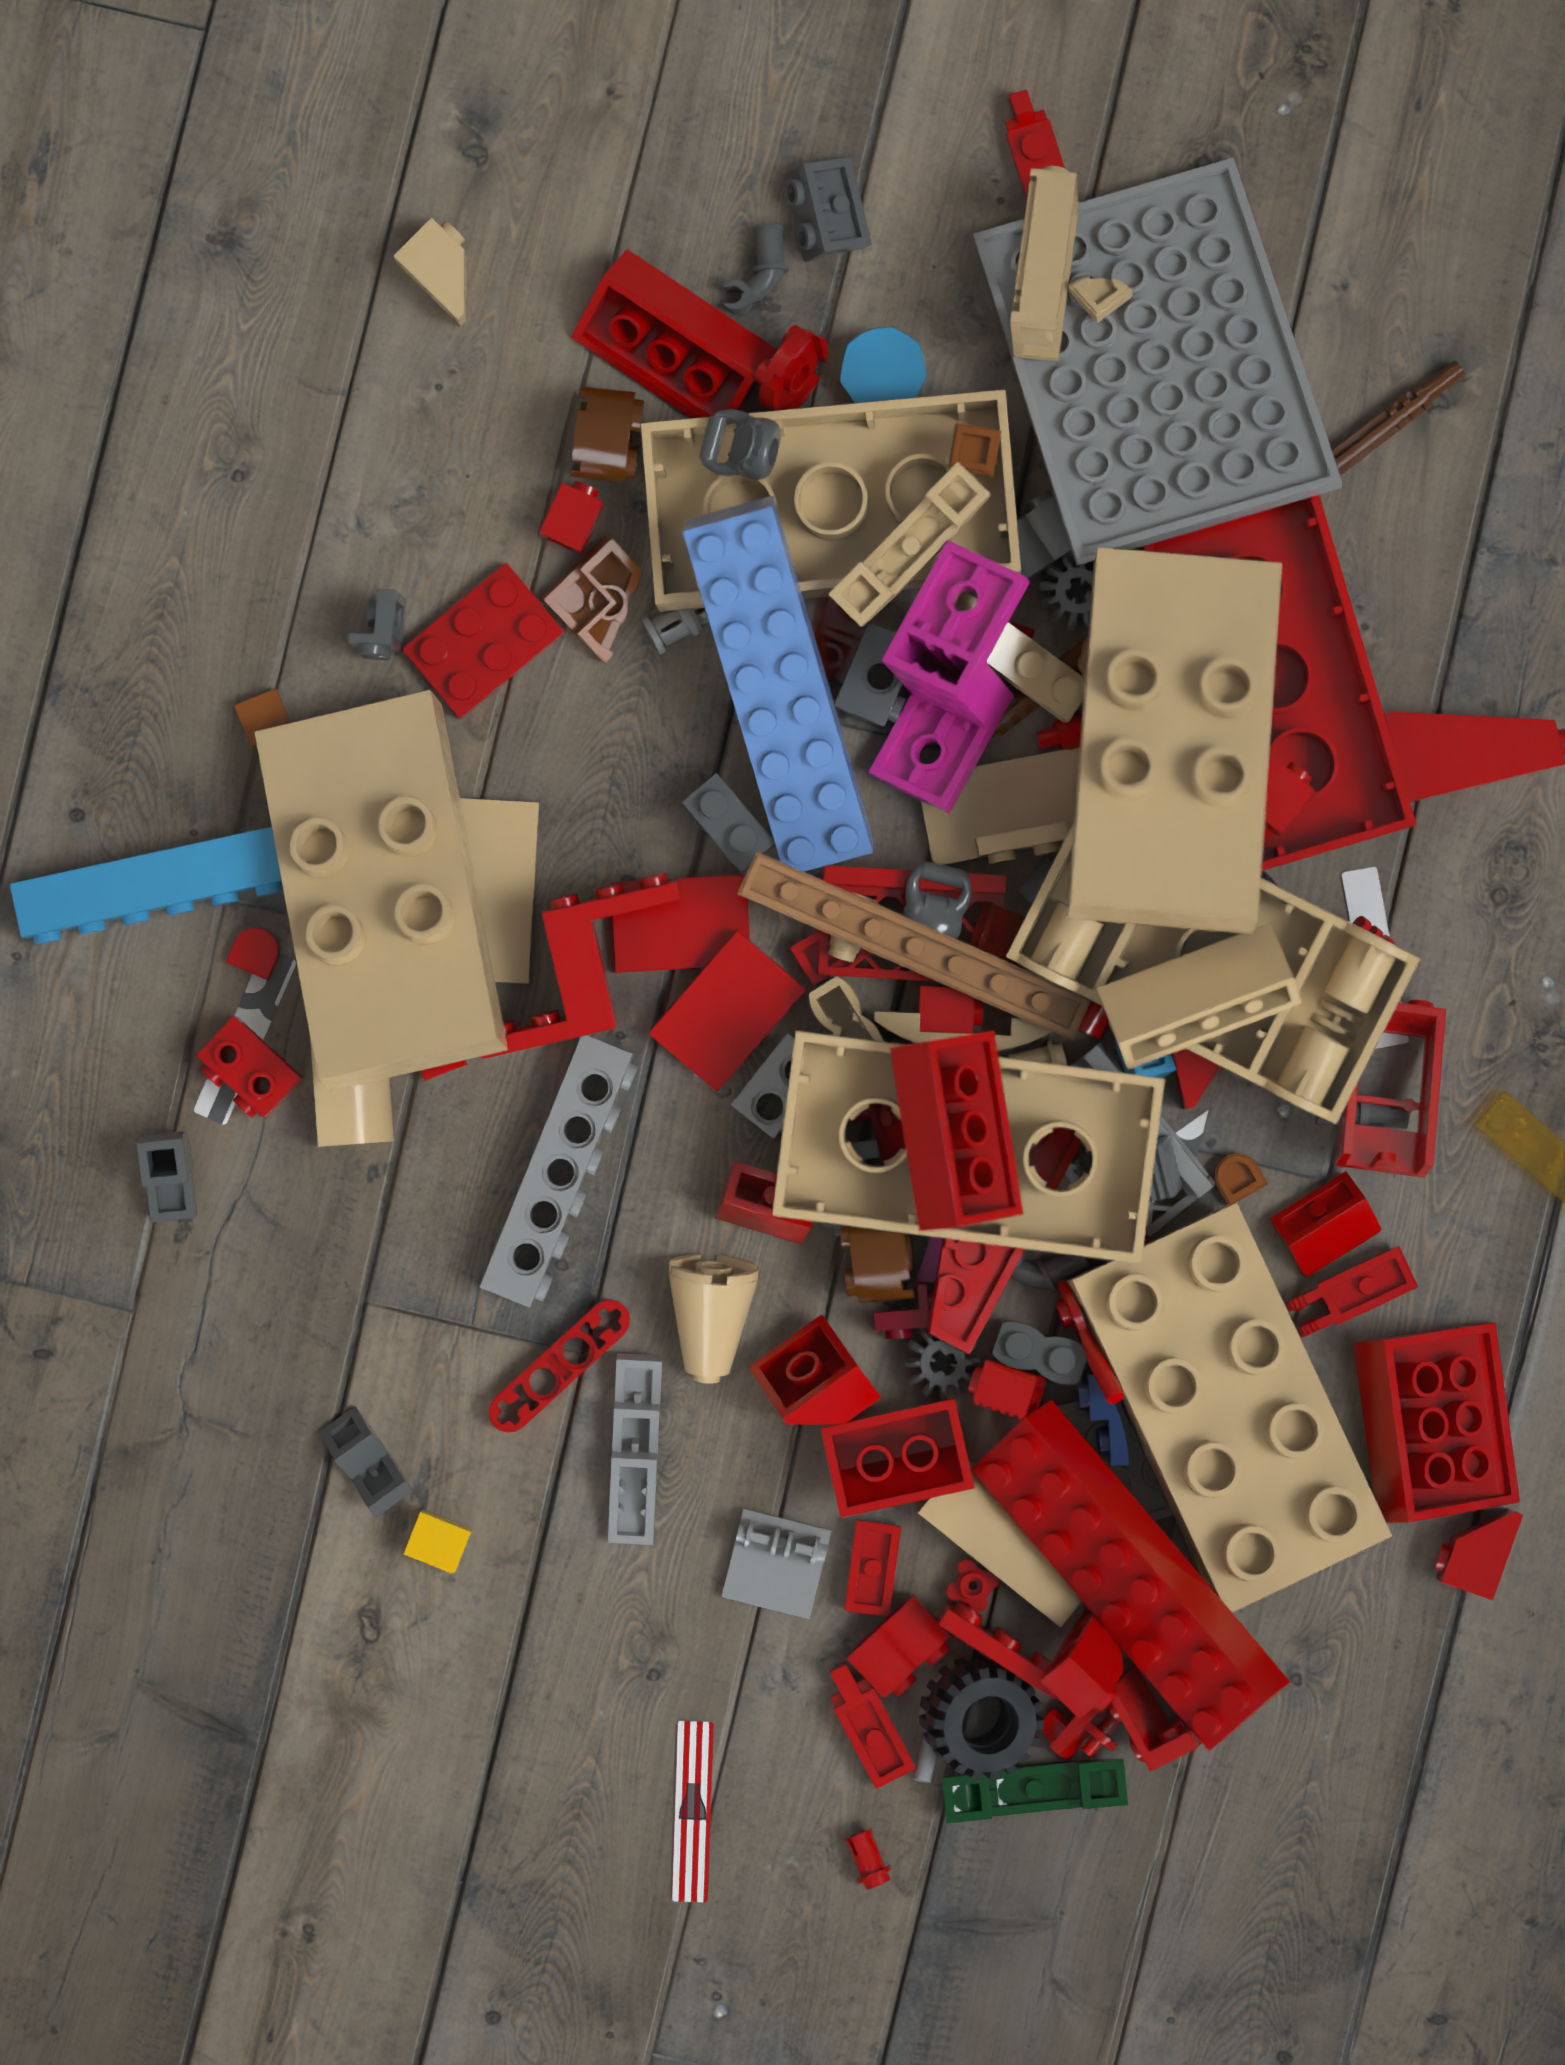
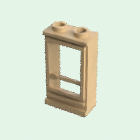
(1045, 264)

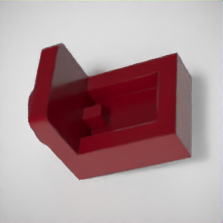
(899, 1323)

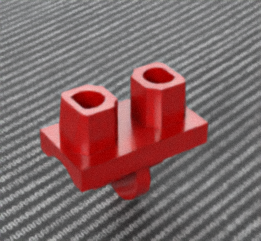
(1070, 1735)

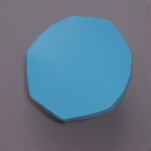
(882, 366)

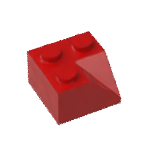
(814, 1378)

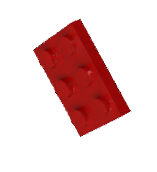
(483, 641)
(996, 1645)

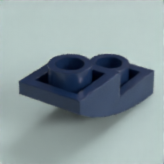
(1111, 1439)

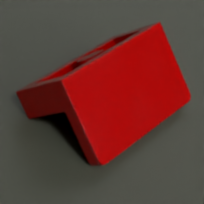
(1326, 1224)

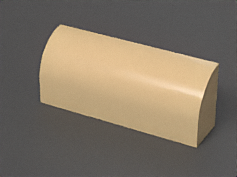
(1199, 996)
(353, 1113)
(997, 1542)

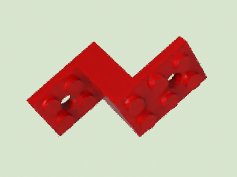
(581, 964)

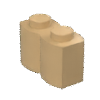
(841, 1011)

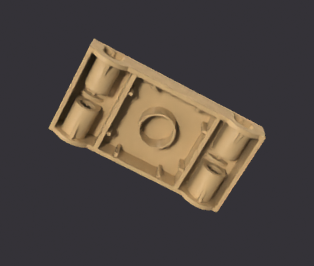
(1301, 1054)
(1229, 1409)

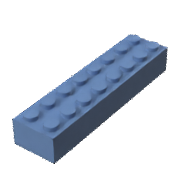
(778, 684)

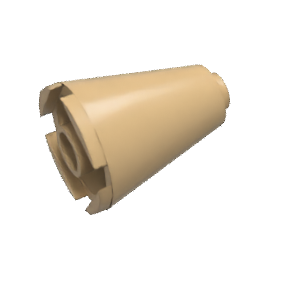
(711, 1310)

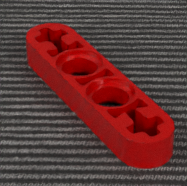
(557, 1363)

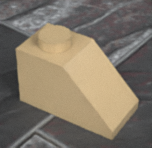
(438, 266)

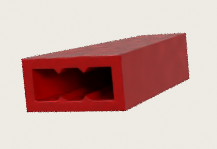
(1464, 751)

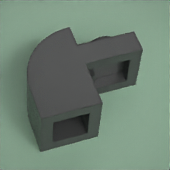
(167, 1175)

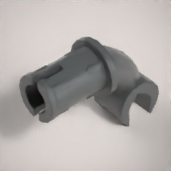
(767, 271)
(1051, 1271)

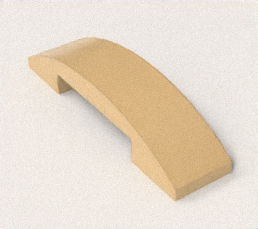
(911, 545)
(908, 1028)

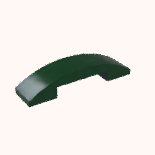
(1036, 1789)

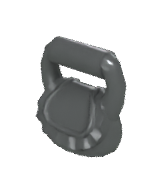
(752, 448)
(936, 910)

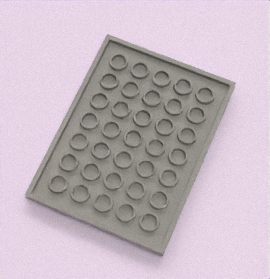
(1185, 393)

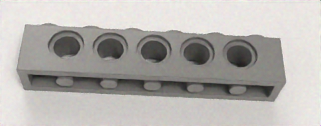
(503, 1274)

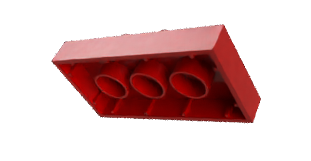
(1323, 684)

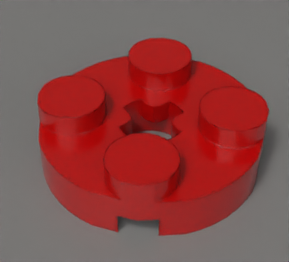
(790, 374)

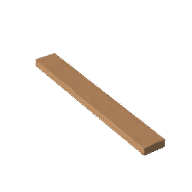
(913, 945)

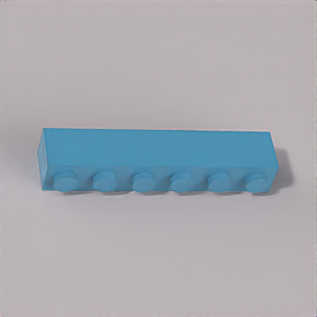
(147, 884)

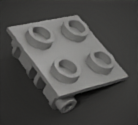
(776, 1563)

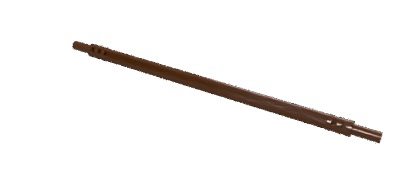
(1346, 455)

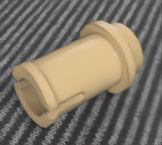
(1048, 1054)

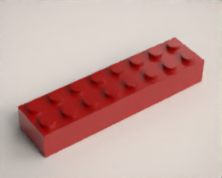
(1130, 1575)

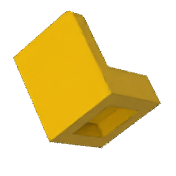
(438, 1541)

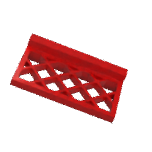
(892, 884)

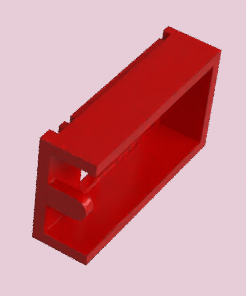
(1395, 1149)

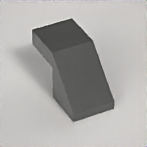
(365, 1461)

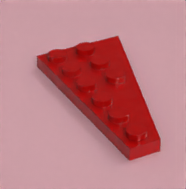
(976, 1273)

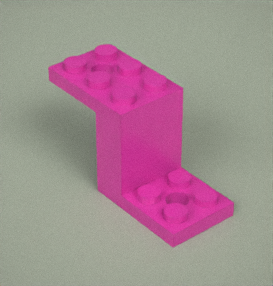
(944, 666)

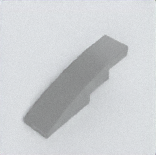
(635, 1449)

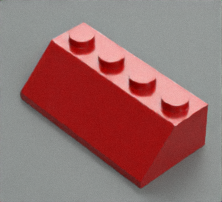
(671, 339)
(956, 1131)

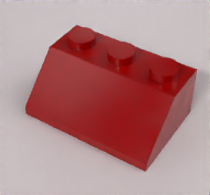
(897, 1458)

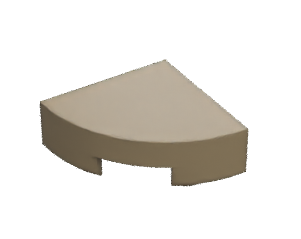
(1099, 295)

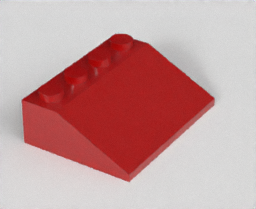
(1436, 1422)

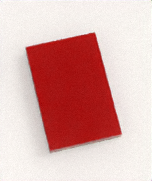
(681, 931)
(727, 1010)

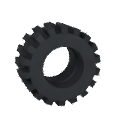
(1005, 1741)

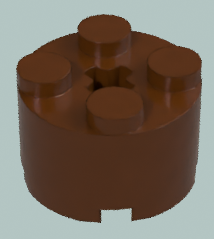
(605, 434)
(879, 1264)

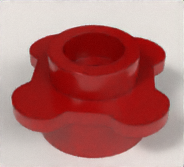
(985, 1583)

